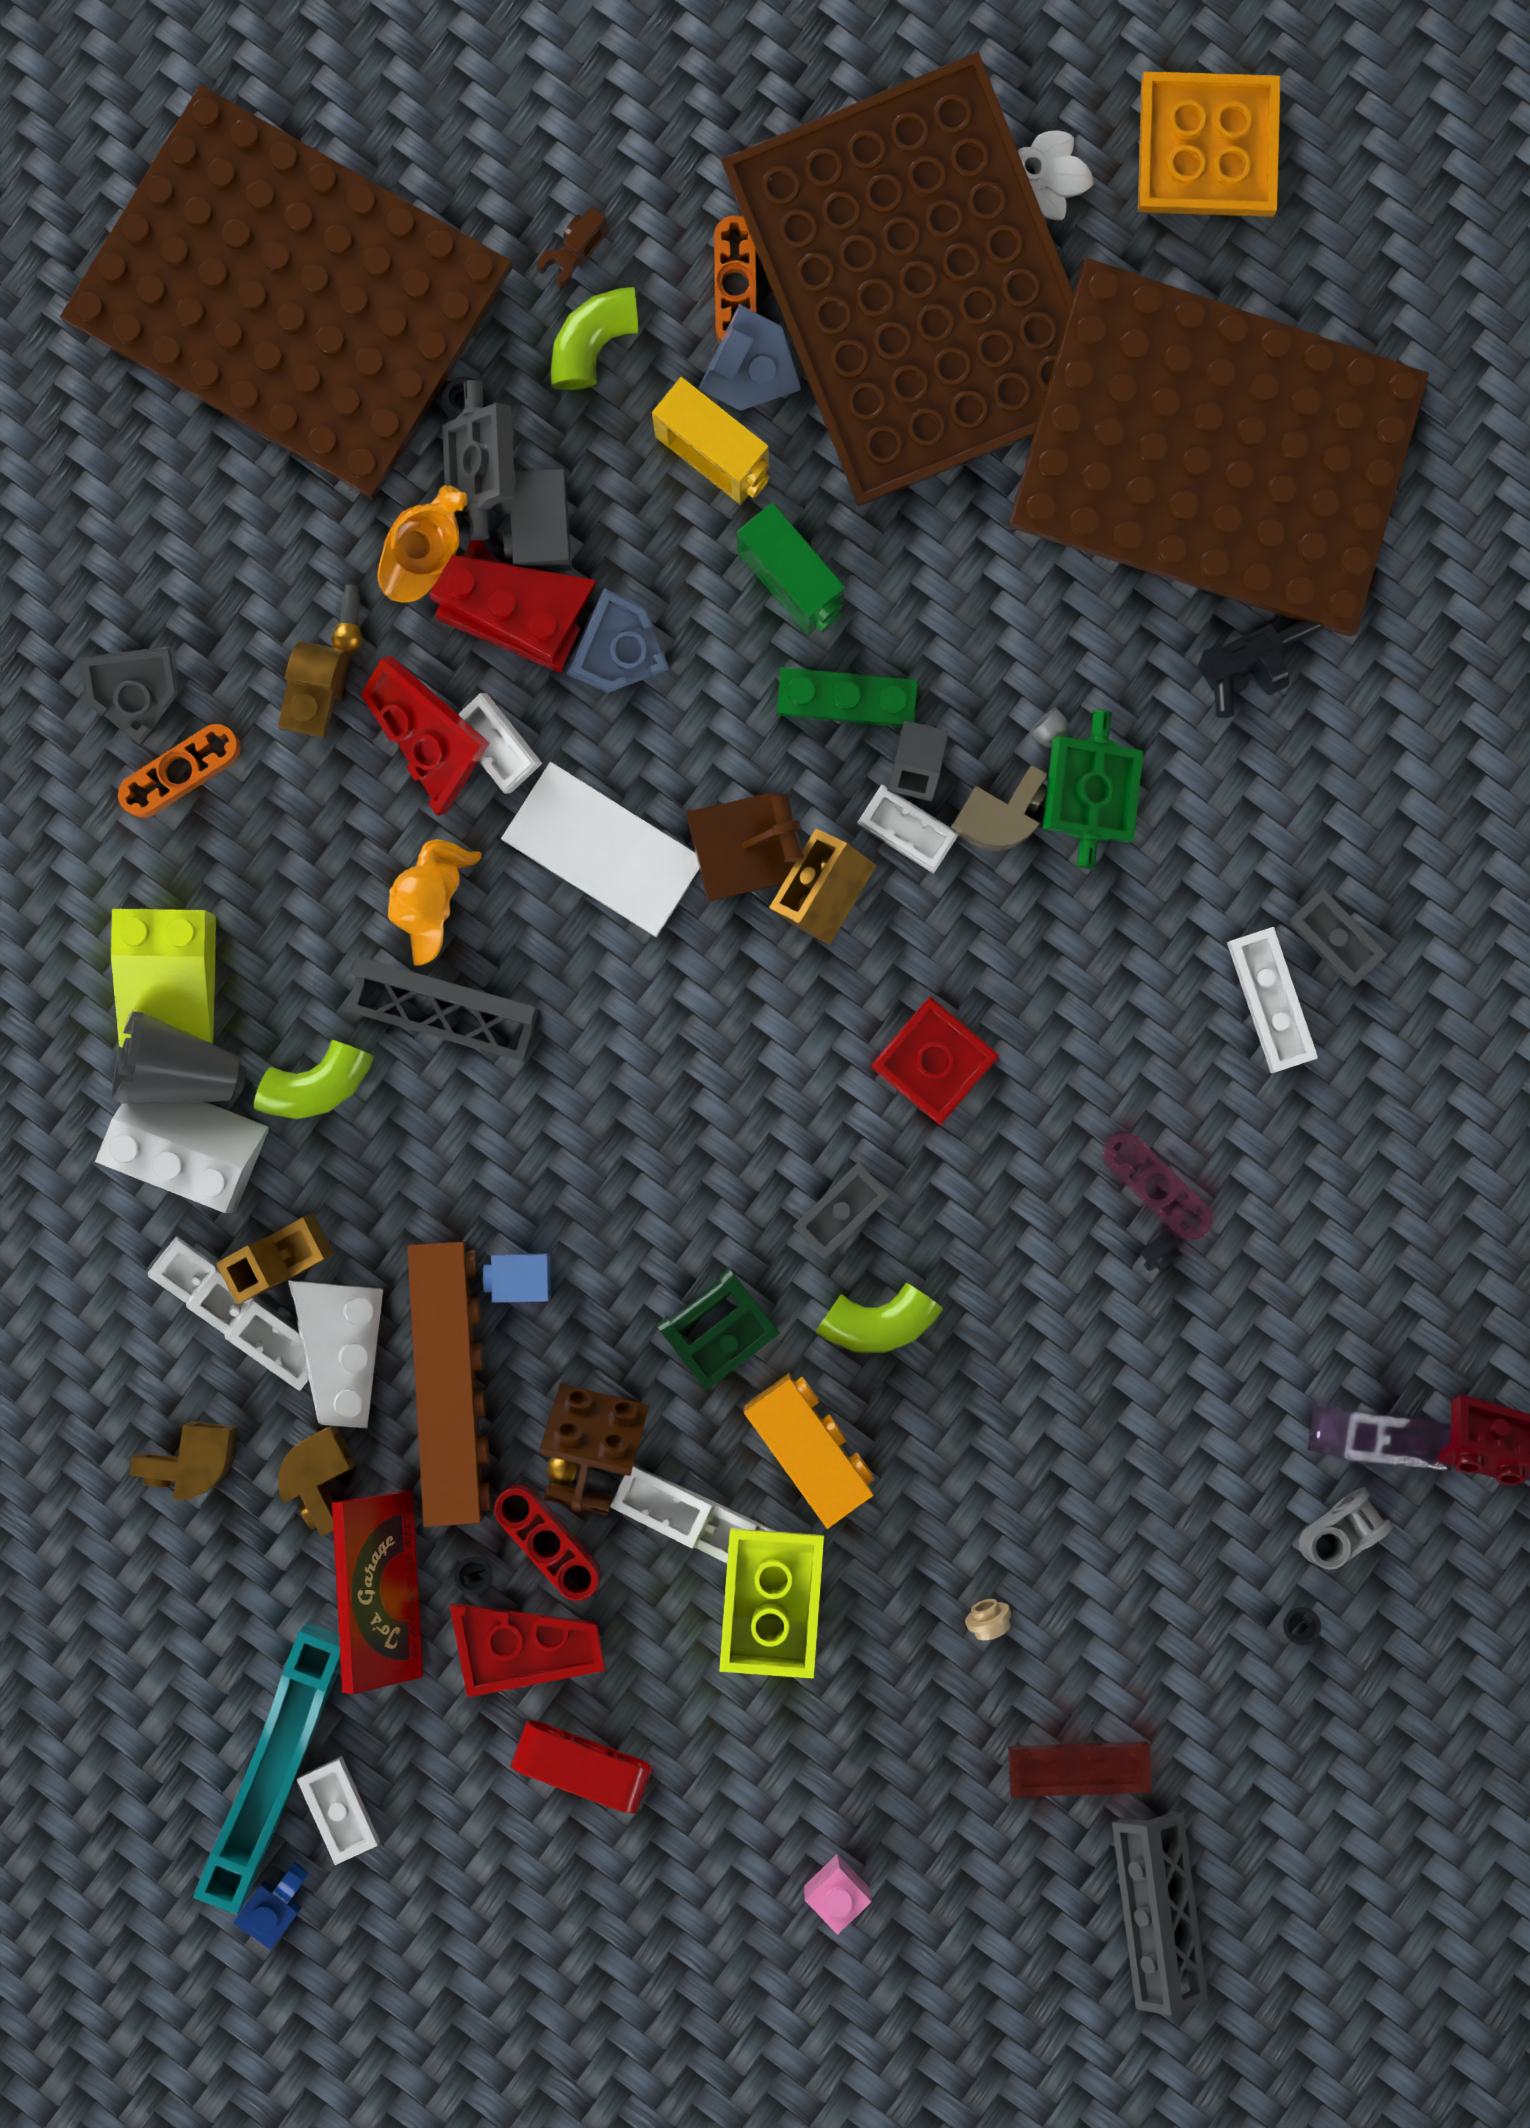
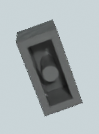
(539, 521)

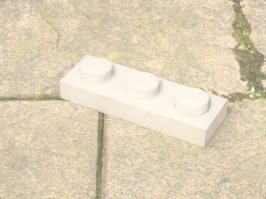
(1272, 1000)

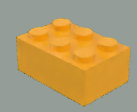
(810, 1449)

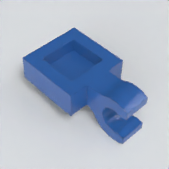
(271, 1908)

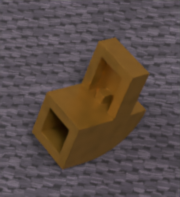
(314, 681)
(275, 1259)
(202, 1462)
(307, 1470)

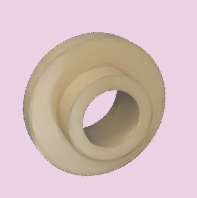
(989, 1619)

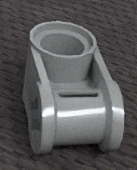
(1351, 1524)

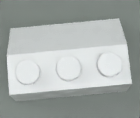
(185, 1149)

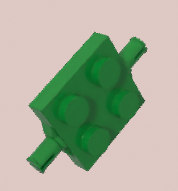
(1093, 789)

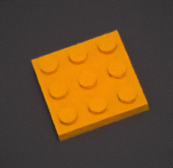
(1209, 144)

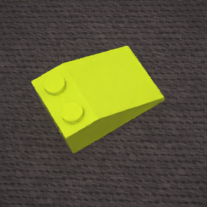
(165, 968)
(771, 1603)

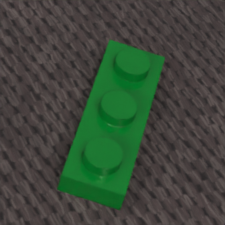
(846, 697)

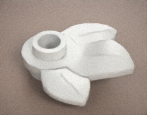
(1056, 172)

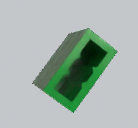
(791, 570)

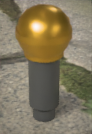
(348, 634)
(566, 1472)

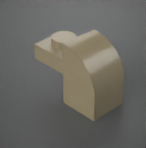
(998, 825)

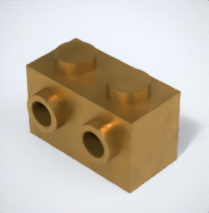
(823, 886)

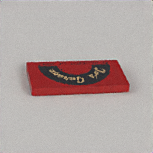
(377, 1591)

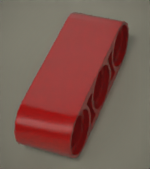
(554, 1564)
(581, 1766)

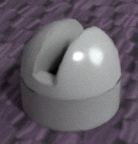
(1050, 726)

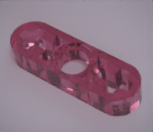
(1173, 1218)

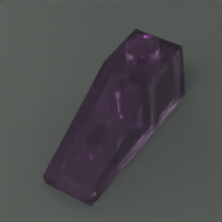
(1378, 1437)

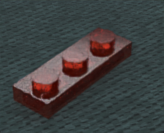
(1079, 1769)

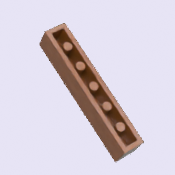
(447, 1383)

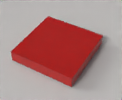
(934, 1061)

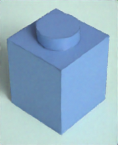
(518, 1277)

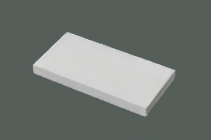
(603, 849)

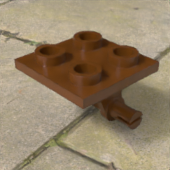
(745, 844)
(595, 1433)

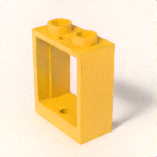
(712, 441)

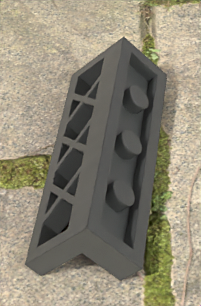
(434, 989)
(1153, 1917)

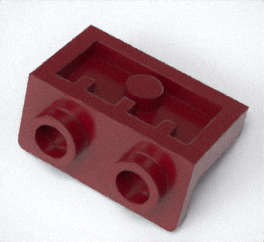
(1488, 1440)

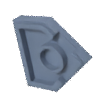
(750, 363)
(616, 645)

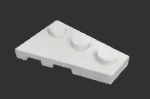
(340, 1347)

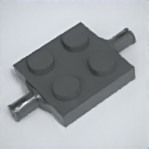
(480, 457)

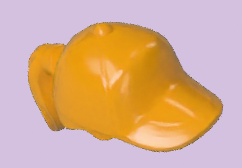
(420, 546)
(423, 894)

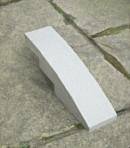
(247, 1325)
(680, 1513)

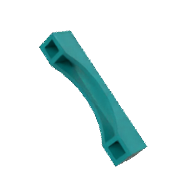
(272, 1771)

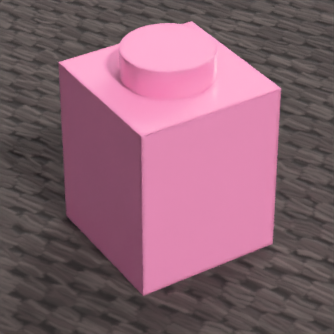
(837, 1894)

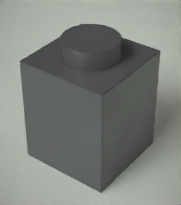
(918, 760)

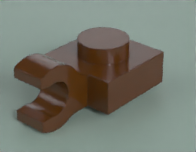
(580, 241)

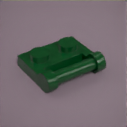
(725, 1343)

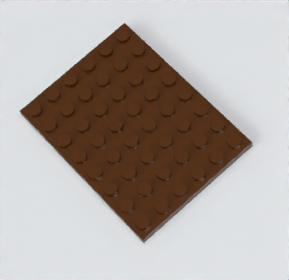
(910, 274)
(287, 291)
(1218, 448)

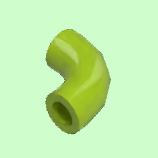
(586, 332)
(314, 1090)
(879, 1327)

